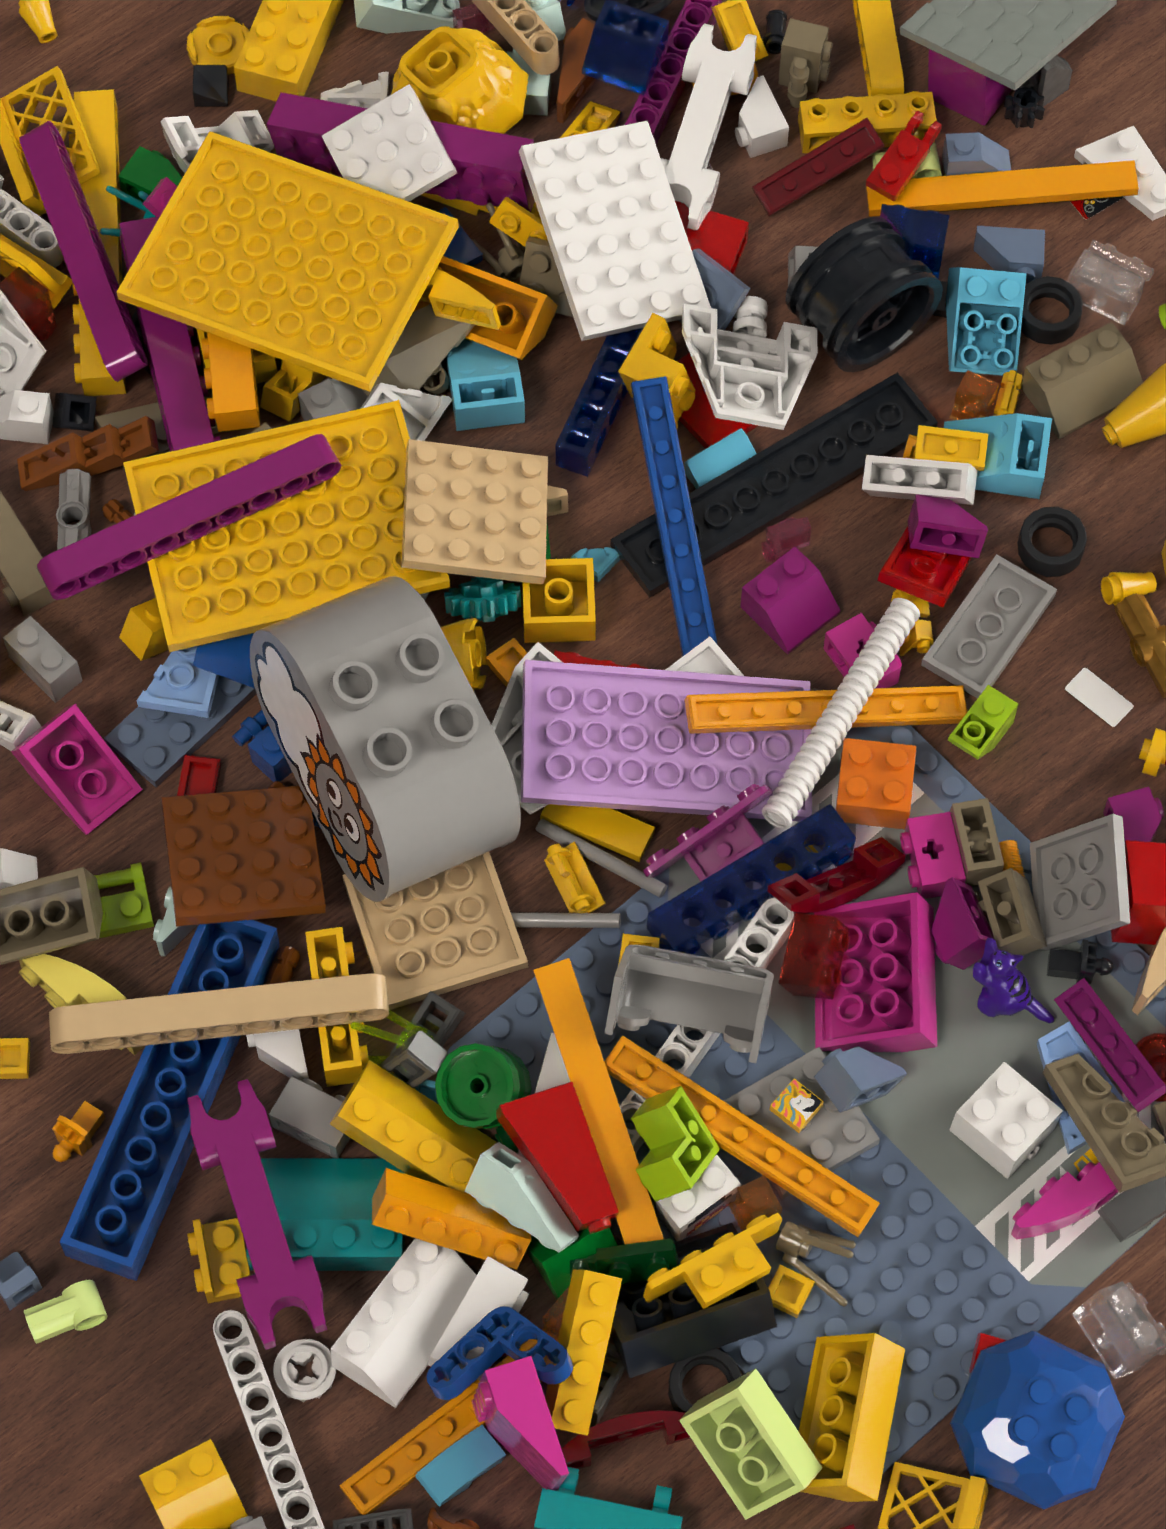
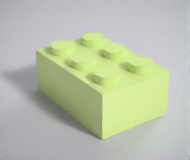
(751, 1444)

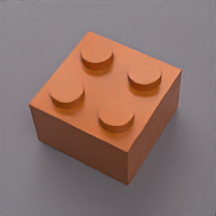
(875, 783)

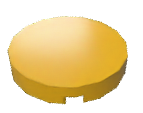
(217, 42)

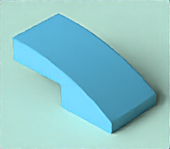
(460, 1465)

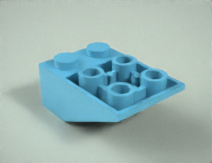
(984, 320)
(484, 387)
(1014, 452)

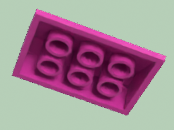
(886, 979)
(519, 1418)

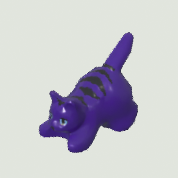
(1004, 987)

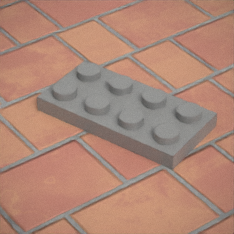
(989, 626)

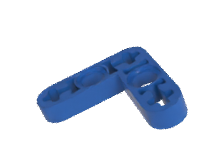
(503, 1340)

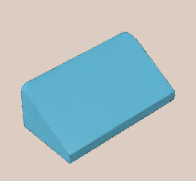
(719, 458)

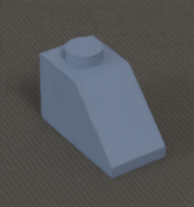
(973, 154)
(1012, 249)
(857, 1077)

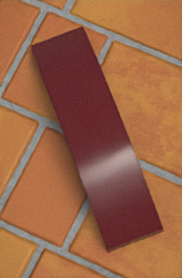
(840, 885)
(623, 1428)

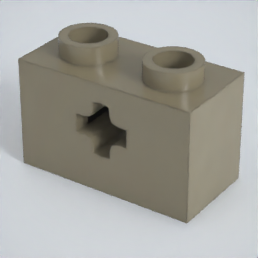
(977, 840)

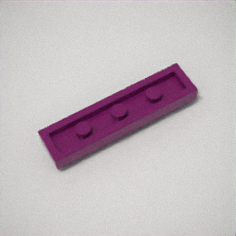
(1111, 1045)

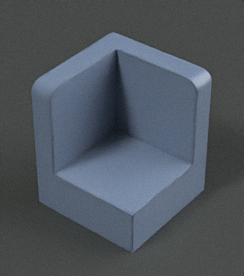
(17, 1281)

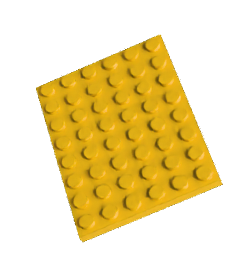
(288, 260)
(294, 550)

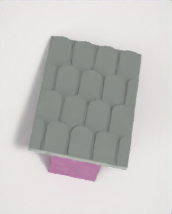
(994, 45)

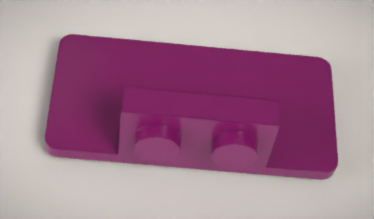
(717, 843)

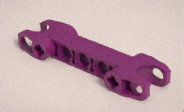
(277, 1278)

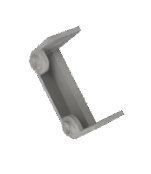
(692, 994)

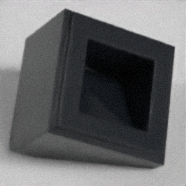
(210, 85)
(74, 412)

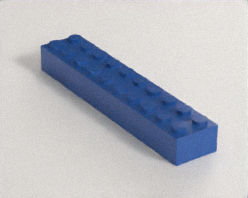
(151, 1128)

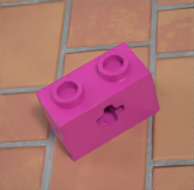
(846, 643)
(936, 836)

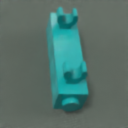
(570, 1511)

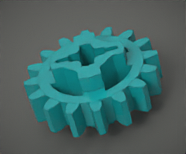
(483, 599)

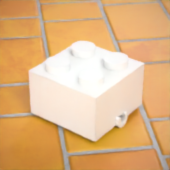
(1006, 1120)

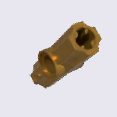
(1145, 636)

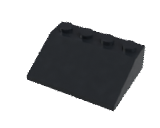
(676, 1323)

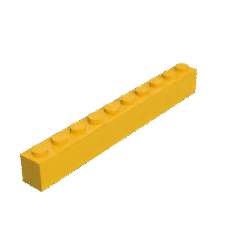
(100, 120)

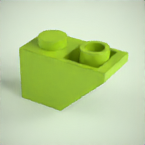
(984, 723)

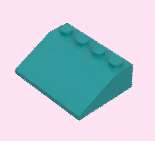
(329, 1212)

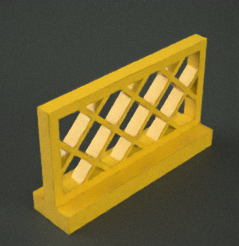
(12, 129)
(15, 256)
(967, 1509)

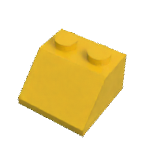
(194, 1491)

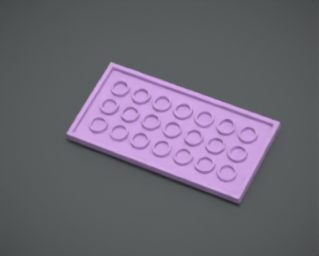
(626, 741)

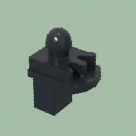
(1078, 964)

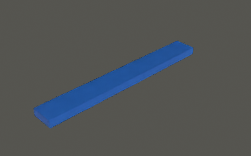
(673, 512)

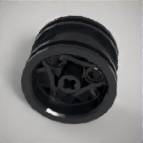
(863, 294)

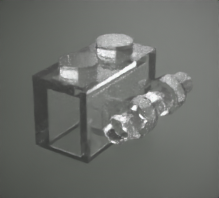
(1109, 280)
(1121, 1328)

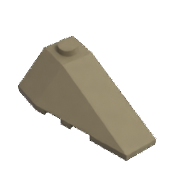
(421, 349)

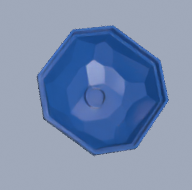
(1037, 1420)

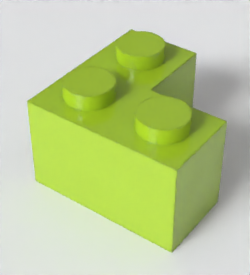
(677, 1143)

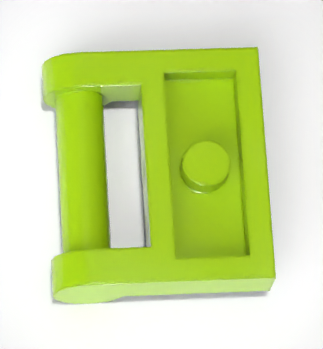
(125, 910)

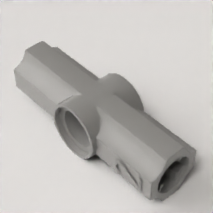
(73, 505)

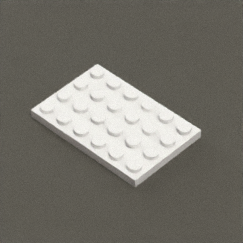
(613, 228)

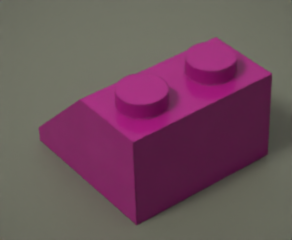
(789, 600)

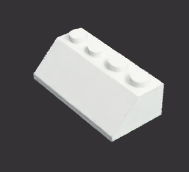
(403, 1321)

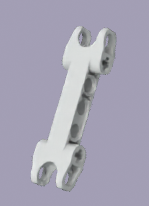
(715, 77)

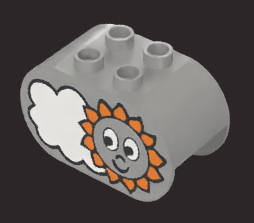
(385, 737)

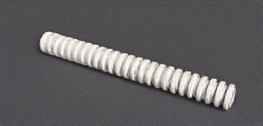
(840, 713)

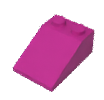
(77, 769)

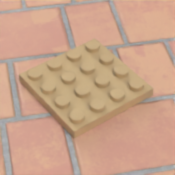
(475, 512)
(440, 932)

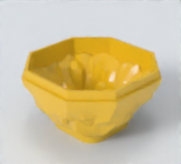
(464, 80)

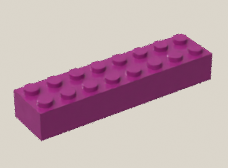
(484, 160)

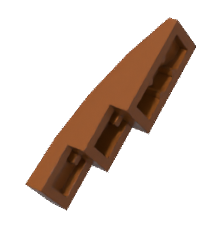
(92, 453)

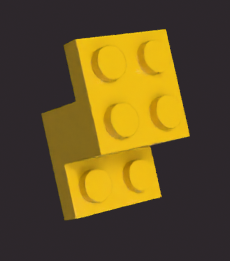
(653, 358)

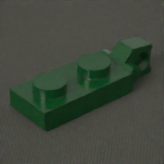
(630, 1261)

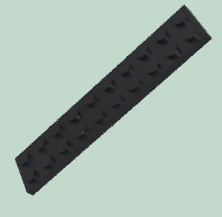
(783, 478)

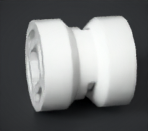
(751, 317)

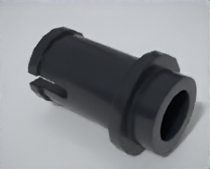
(775, 31)

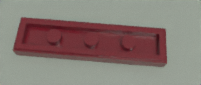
(818, 167)

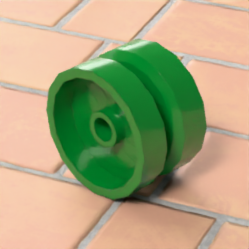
(470, 1069)

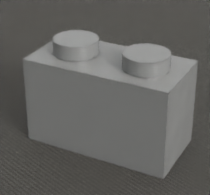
(42, 659)
(306, 1116)

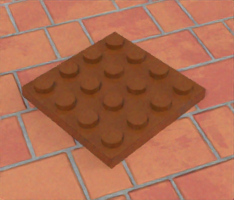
(242, 856)

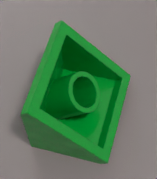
(556, 1266)

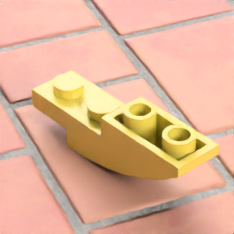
(68, 983)

